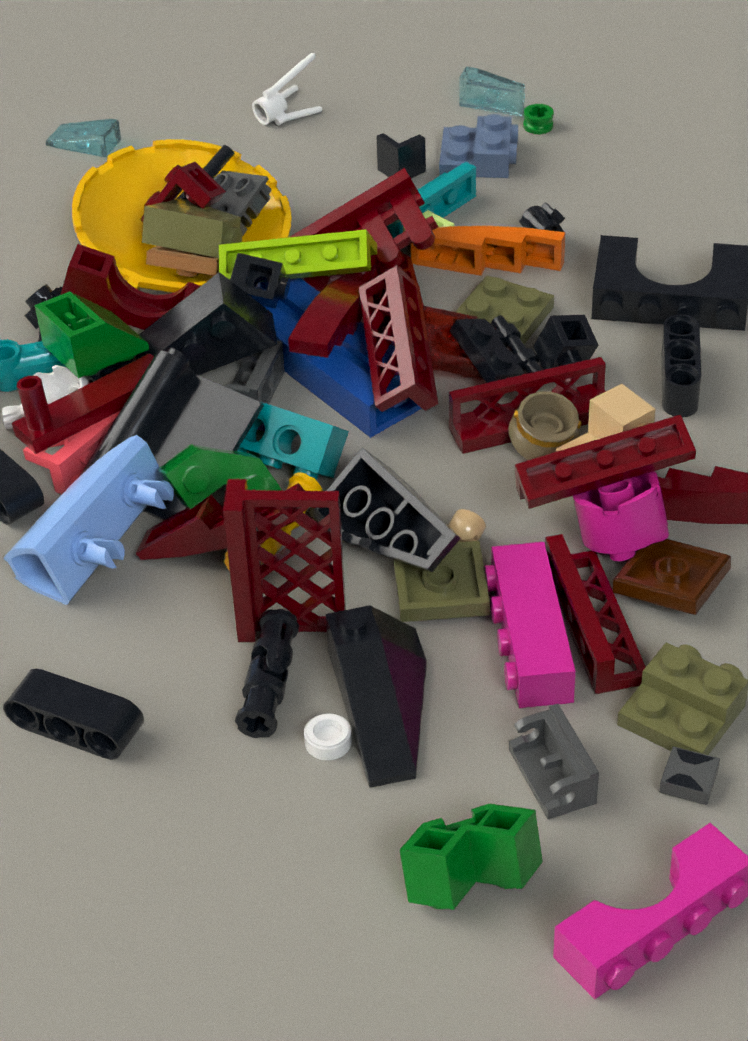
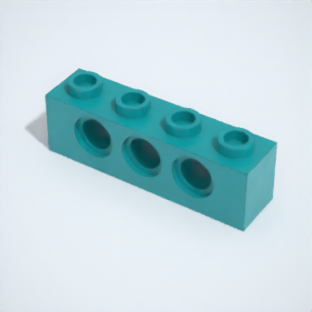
(319, 446)

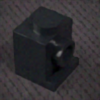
(251, 270)

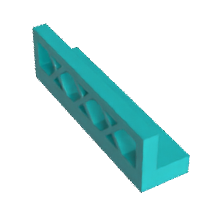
(445, 193)

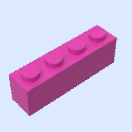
(531, 625)

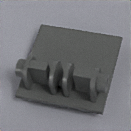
(244, 195)

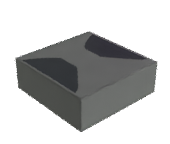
(689, 775)

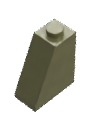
(189, 227)

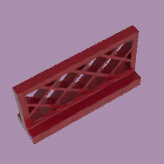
(246, 555)

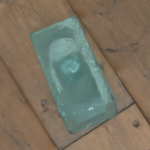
(490, 92)
(87, 137)

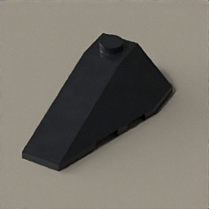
(388, 515)
(382, 688)

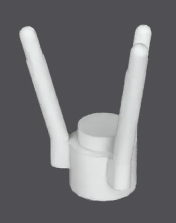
(273, 104)

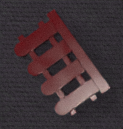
(374, 211)

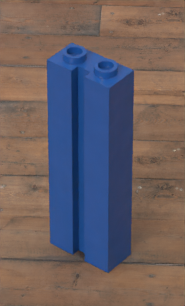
(344, 376)

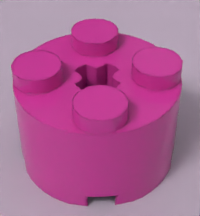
(622, 516)

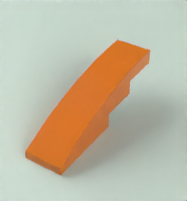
(494, 247)

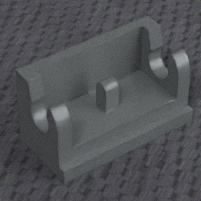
(260, 376)
(555, 763)

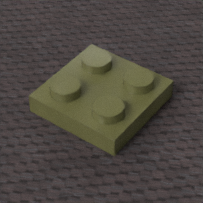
(516, 303)
(450, 591)

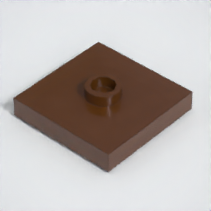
(672, 575)

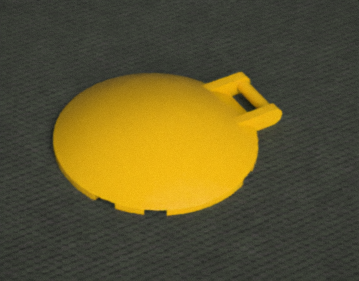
(113, 200)

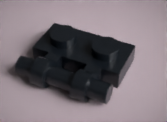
(487, 348)

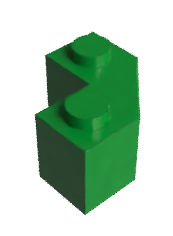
(203, 470)
(490, 848)

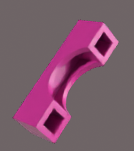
(608, 944)

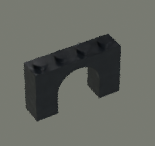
(629, 296)

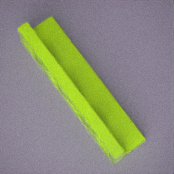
(307, 254)

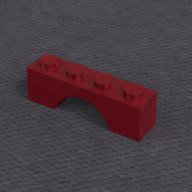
(97, 279)

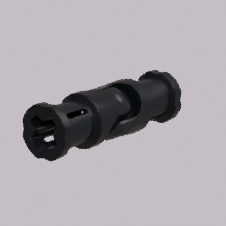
(267, 674)

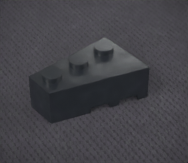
(213, 326)

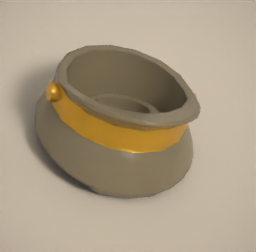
(543, 424)

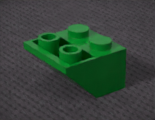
(85, 334)

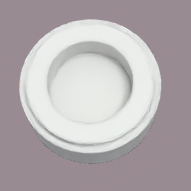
(327, 736)

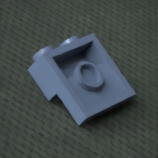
(487, 147)

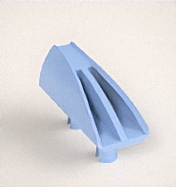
(89, 521)

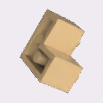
(614, 413)

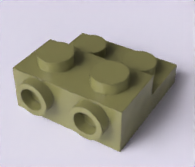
(684, 700)

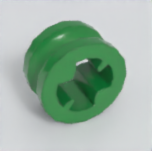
(538, 118)

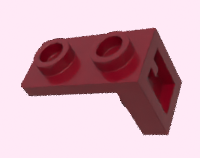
(194, 181)

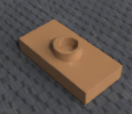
(184, 262)

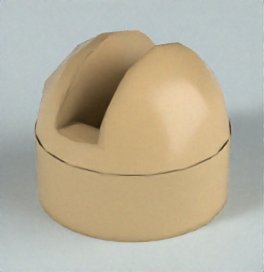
(467, 525)

